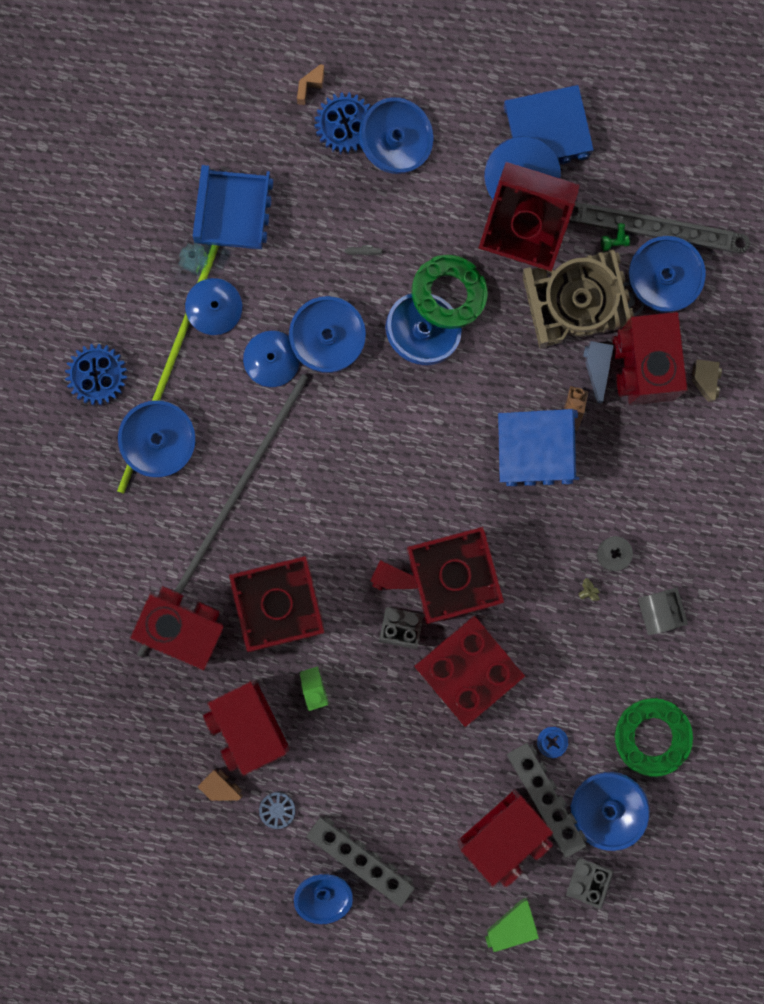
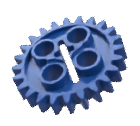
(328, 129)
(79, 378)

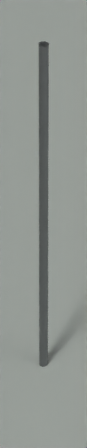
(236, 492)

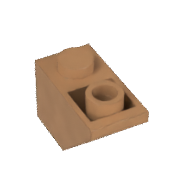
(576, 400)
(218, 788)

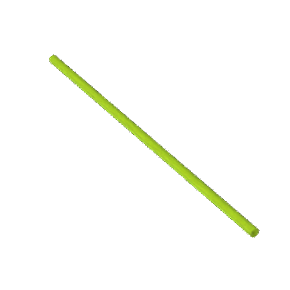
(171, 359)

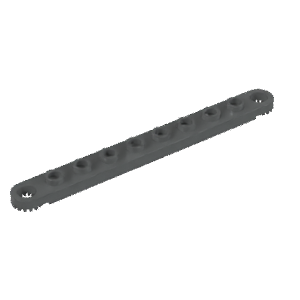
(658, 227)

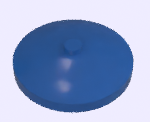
(396, 135)
(521, 151)
(666, 274)
(327, 334)
(416, 337)
(156, 439)
(610, 811)

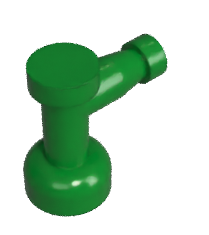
(622, 239)

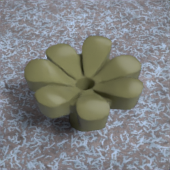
(589, 591)

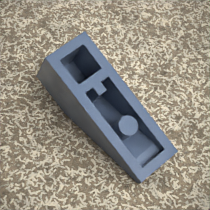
(598, 363)

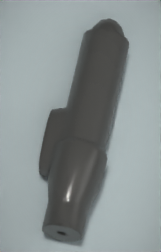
(364, 250)

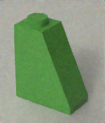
(313, 688)
(512, 928)

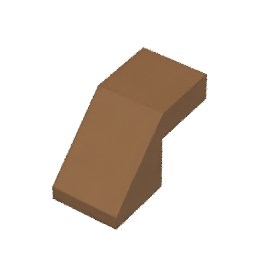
(312, 79)

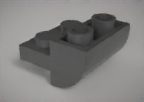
(662, 611)
(401, 628)
(590, 883)

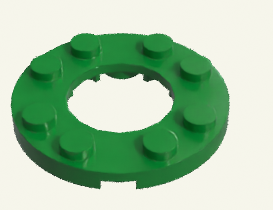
(449, 266)
(681, 737)

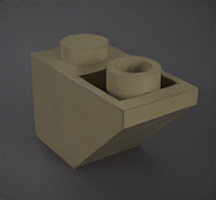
(705, 378)

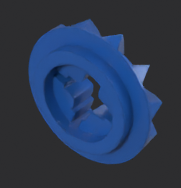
(562, 742)

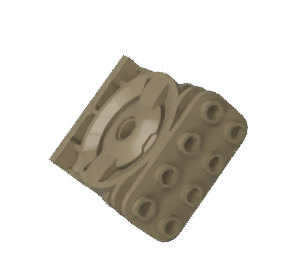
(601, 268)

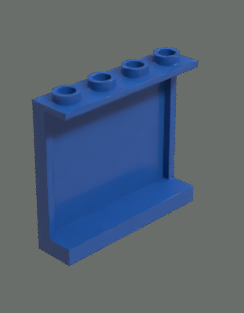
(555, 119)
(232, 209)
(537, 447)

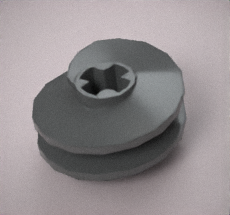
(624, 550)

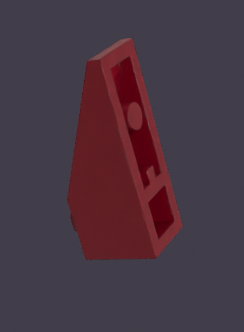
(394, 578)

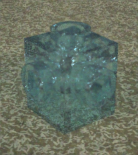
(193, 264)

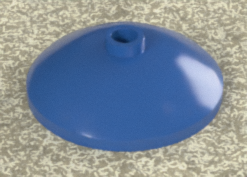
(213, 320)
(270, 372)
(323, 906)

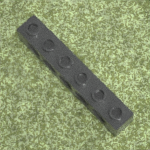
(567, 846)
(397, 895)

